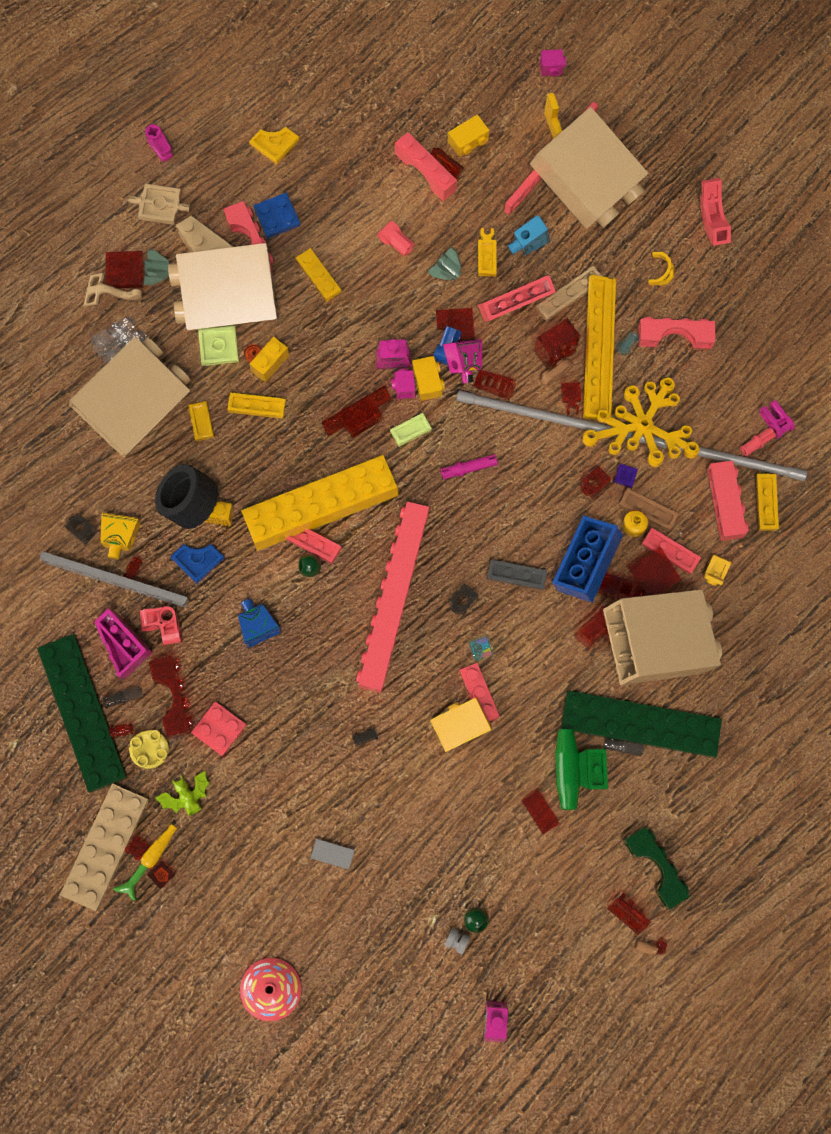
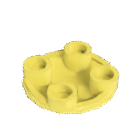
(148, 749)

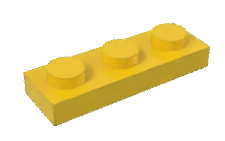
(318, 275)
(256, 405)
(767, 502)

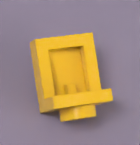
(717, 570)

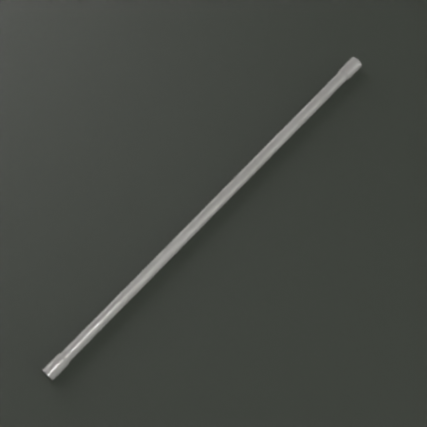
(471, 398)

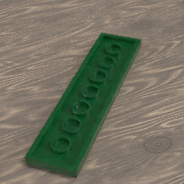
(81, 713)
(641, 724)

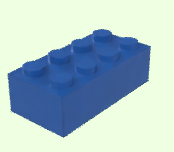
(587, 559)

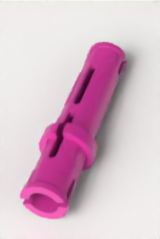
(467, 467)

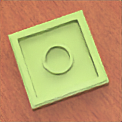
(218, 345)

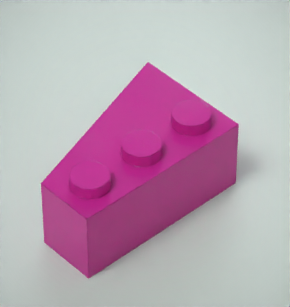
(123, 644)

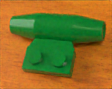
(577, 769)

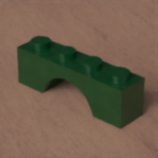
(671, 890)

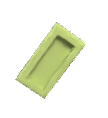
(410, 429)

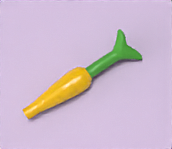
(148, 860)

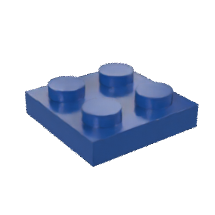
(276, 215)

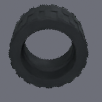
(186, 496)

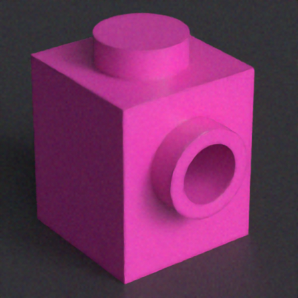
(552, 62)
(403, 384)

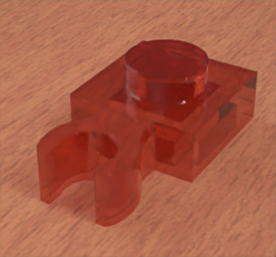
(571, 394)

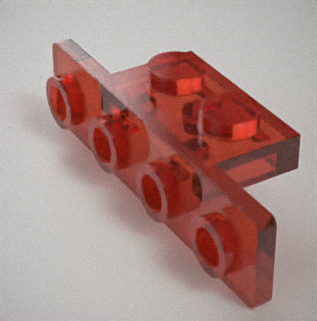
(359, 415)

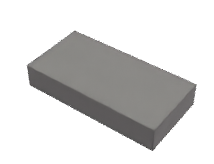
(332, 854)

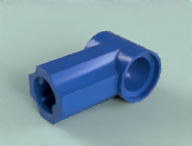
(450, 336)

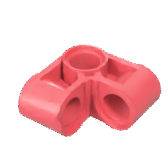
(153, 619)

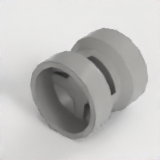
(453, 937)

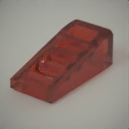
(510, 382)

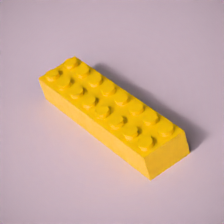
(320, 502)

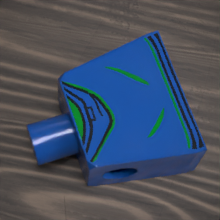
(256, 624)

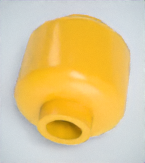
(635, 529)

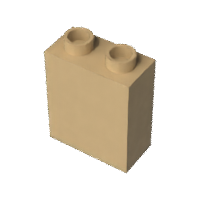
(590, 170)
(224, 287)
(131, 395)
(662, 636)

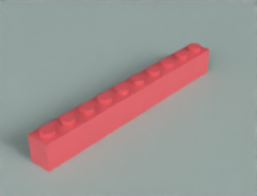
(394, 596)

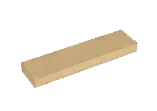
(566, 295)

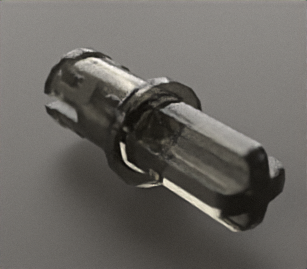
(122, 696)
(623, 746)

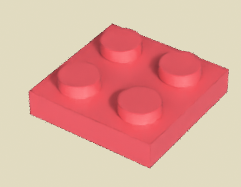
(219, 729)

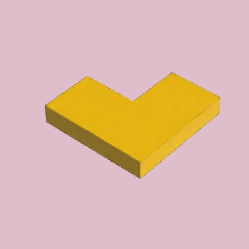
(551, 114)

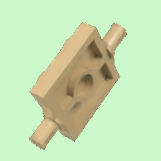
(159, 204)

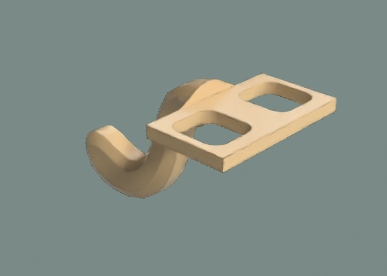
(102, 288)

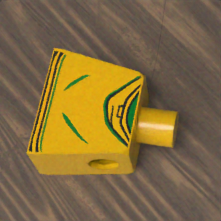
(118, 533)

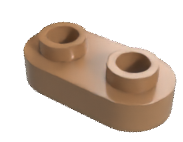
(560, 370)

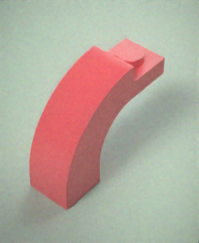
(712, 213)

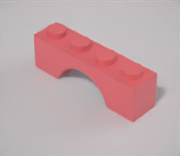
(414, 154)
(240, 221)
(699, 333)

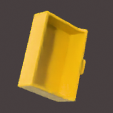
(461, 724)

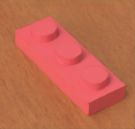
(316, 545)
(676, 553)
(477, 687)

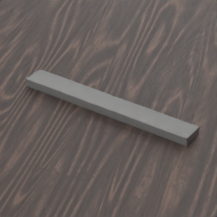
(114, 579)

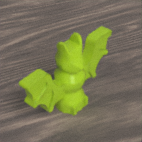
(187, 798)

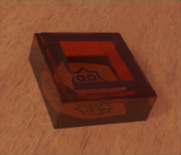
(161, 875)

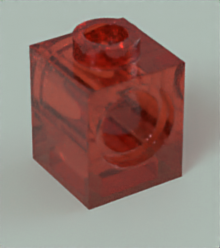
(596, 475)

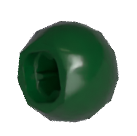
(309, 565)
(476, 920)

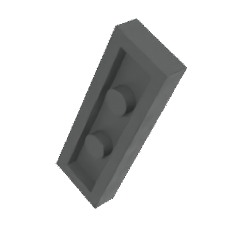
(517, 575)

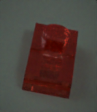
(448, 162)
(628, 915)

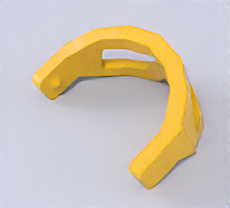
(661, 281)

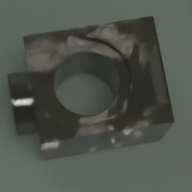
(86, 534)
(466, 592)

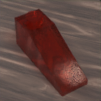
(619, 588)

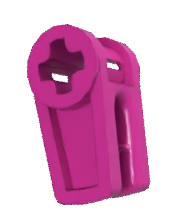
(158, 142)
(781, 424)

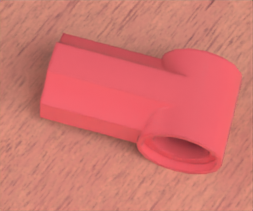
(392, 235)

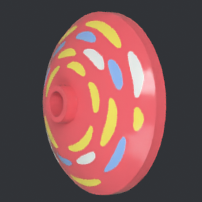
(285, 986)

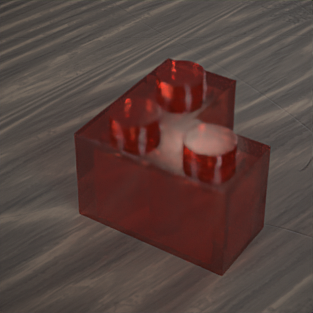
(593, 630)

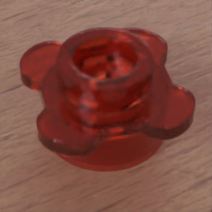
(143, 847)

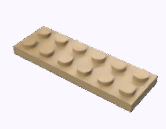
(104, 847)

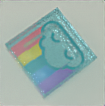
(480, 648)

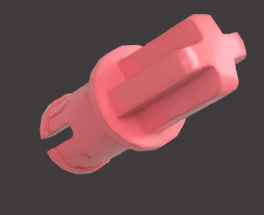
(757, 442)

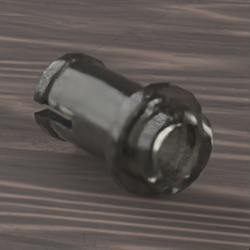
(364, 737)

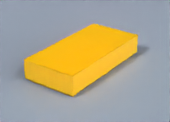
(201, 421)

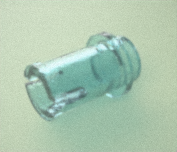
(625, 346)

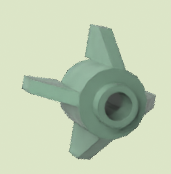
(447, 266)
(155, 267)

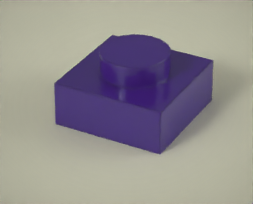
(625, 476)

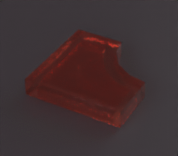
(457, 319)

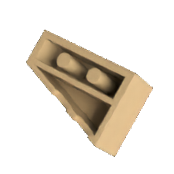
(199, 237)

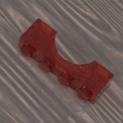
(176, 720)

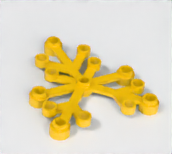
(657, 401)

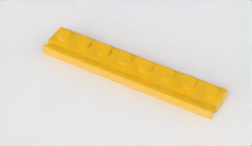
(599, 346)

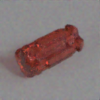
(132, 568)
(121, 730)

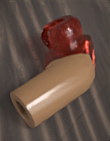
(651, 949)

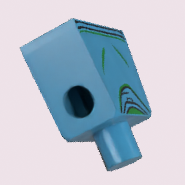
(530, 237)

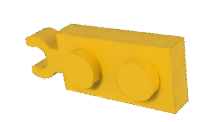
(487, 254)

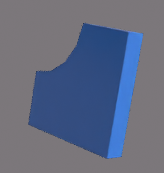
(197, 562)

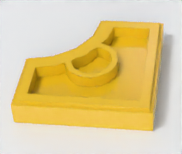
(274, 144)

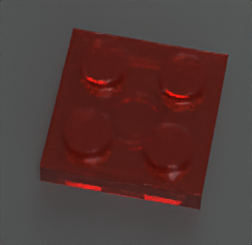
(124, 269)
(655, 572)

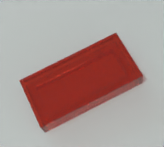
(540, 812)

